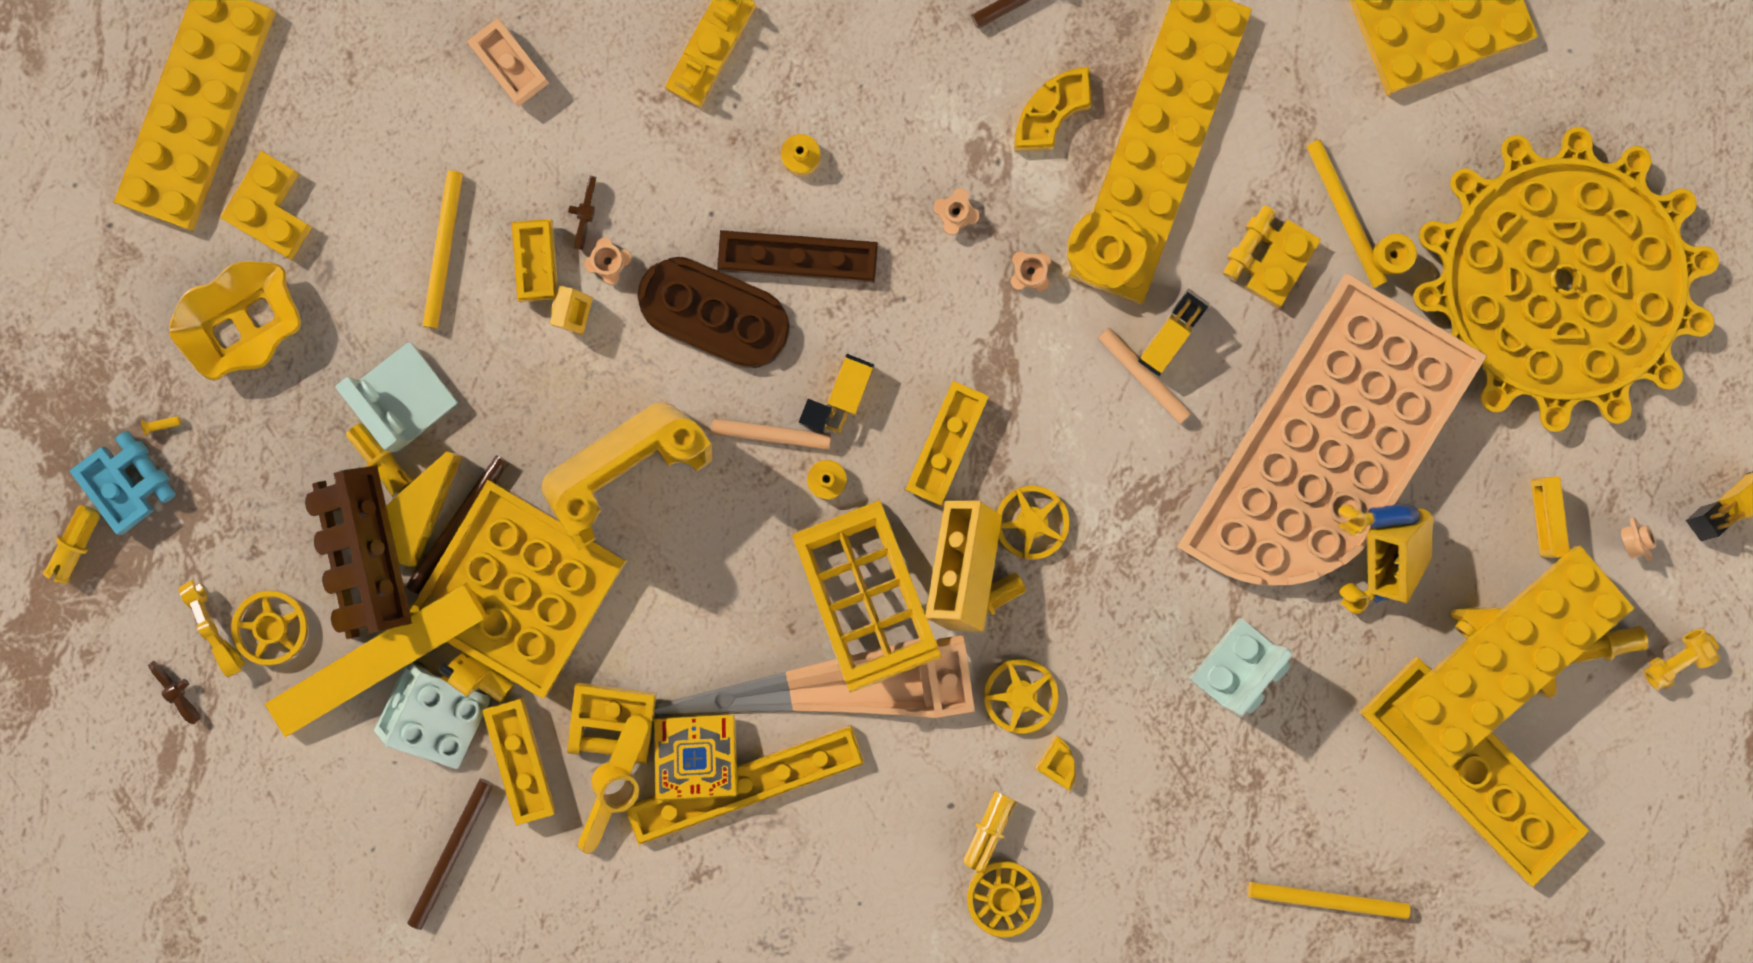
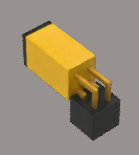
(1173, 332)
(845, 396)
(1717, 517)

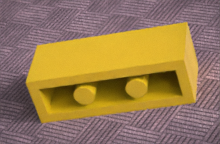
(964, 566)

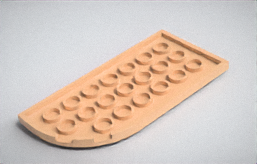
(1332, 434)

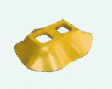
(229, 298)

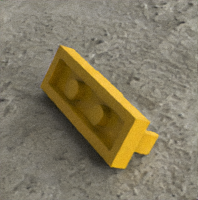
(709, 49)

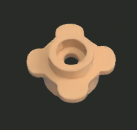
(952, 222)
(603, 250)
(1040, 265)
(1638, 540)

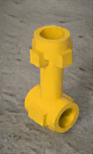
(1700, 649)

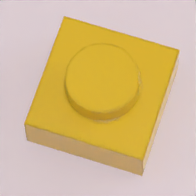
(570, 310)

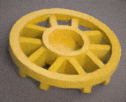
(1004, 899)

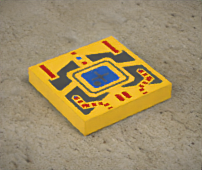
(695, 757)

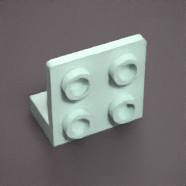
(398, 398)
(1241, 669)
(430, 717)

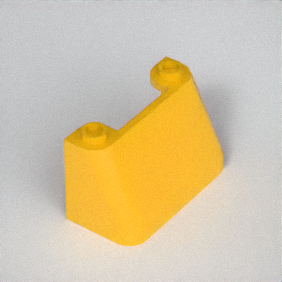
(657, 428)

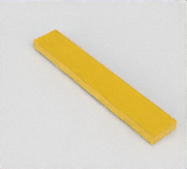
(376, 660)
(755, 782)

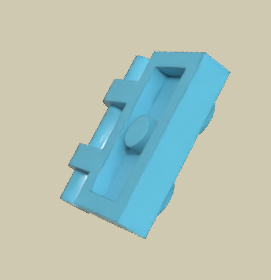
(111, 488)

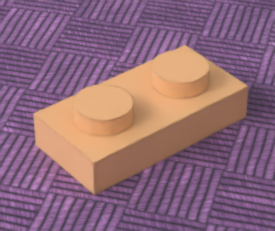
(507, 62)

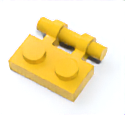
(1281, 263)

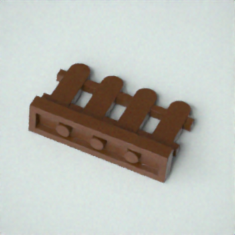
(372, 549)

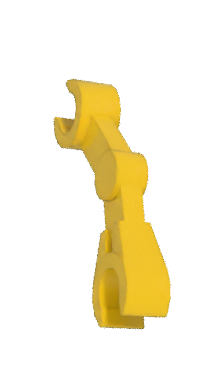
(226, 656)

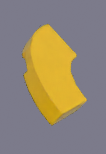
(1050, 106)

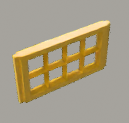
(891, 662)

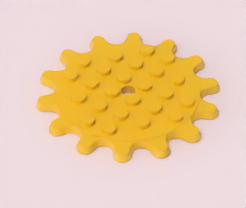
(1624, 267)

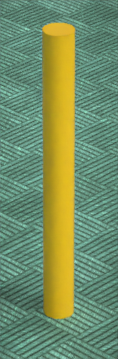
(1345, 212)
(442, 249)
(1328, 900)

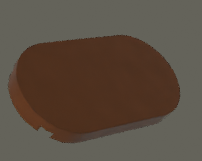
(713, 312)

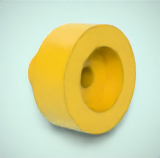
(803, 163)
(1394, 254)
(837, 479)

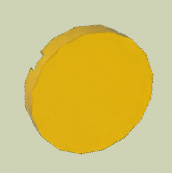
(1106, 249)

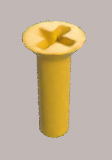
(148, 427)

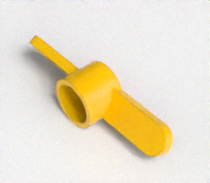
(617, 768)

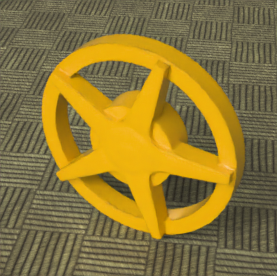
(1033, 522)
(269, 627)
(1021, 696)

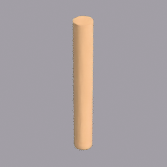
(1144, 376)
(771, 434)

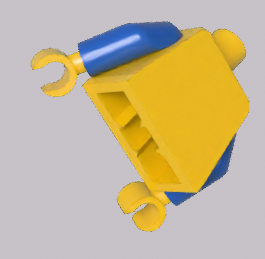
(1396, 552)

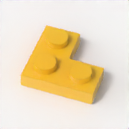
(257, 210)

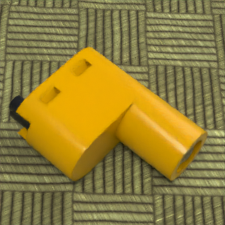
(469, 674)

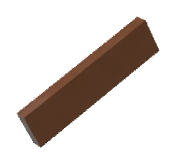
(797, 256)

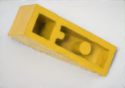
(418, 507)

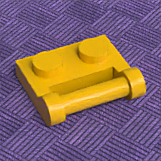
(607, 709)

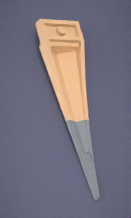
(926, 691)

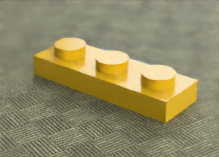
(946, 443)
(519, 761)

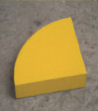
(1058, 763)

